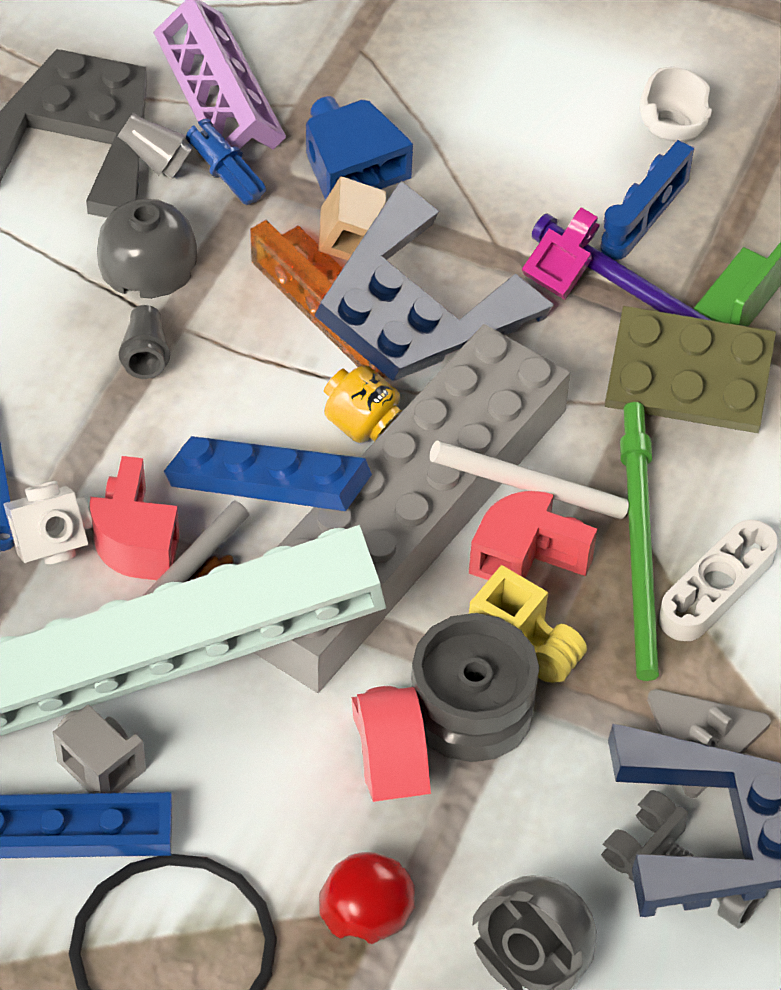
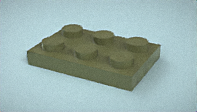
(691, 369)

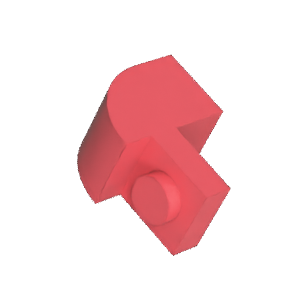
(525, 530)
(133, 534)
(392, 742)

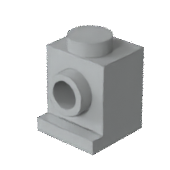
(98, 751)

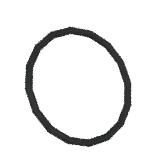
(182, 861)

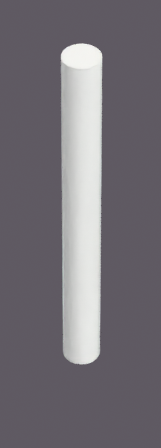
(528, 479)

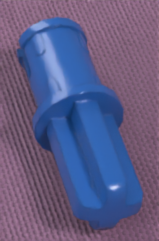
(226, 162)

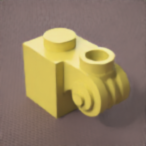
(524, 607)

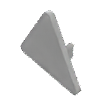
(706, 724)

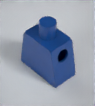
(356, 144)

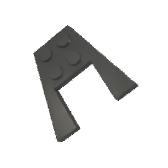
(87, 101)

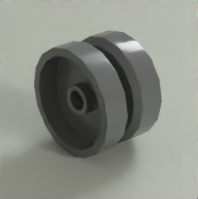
(475, 686)

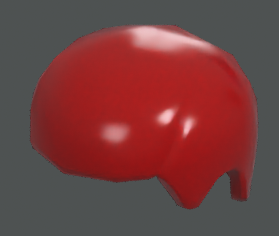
(367, 897)

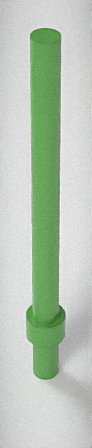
(636, 455)

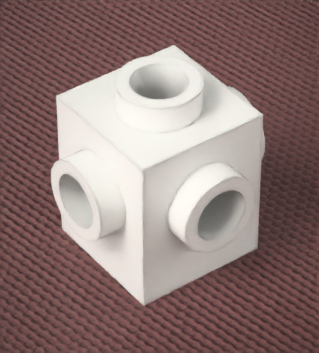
(29, 517)

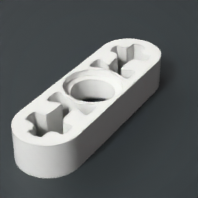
(715, 601)

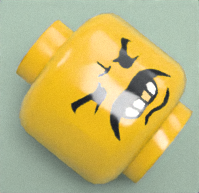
(361, 403)

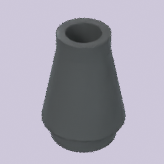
(144, 346)

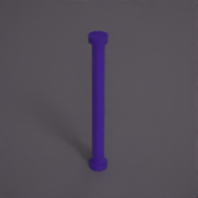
(621, 275)

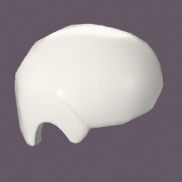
(675, 104)

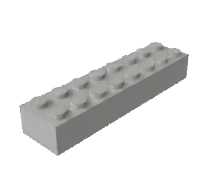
(484, 400)

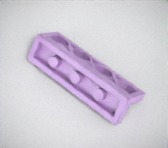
(222, 67)

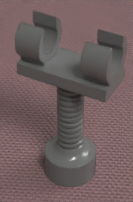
(668, 823)

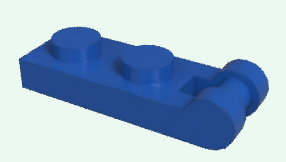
(646, 202)

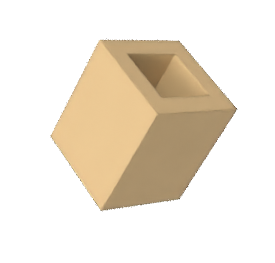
(348, 216)

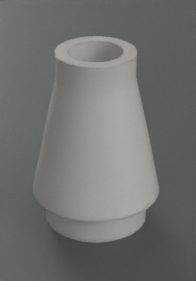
(156, 145)

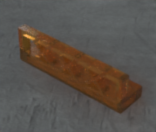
(299, 277)

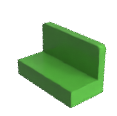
(743, 288)

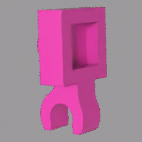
(561, 259)

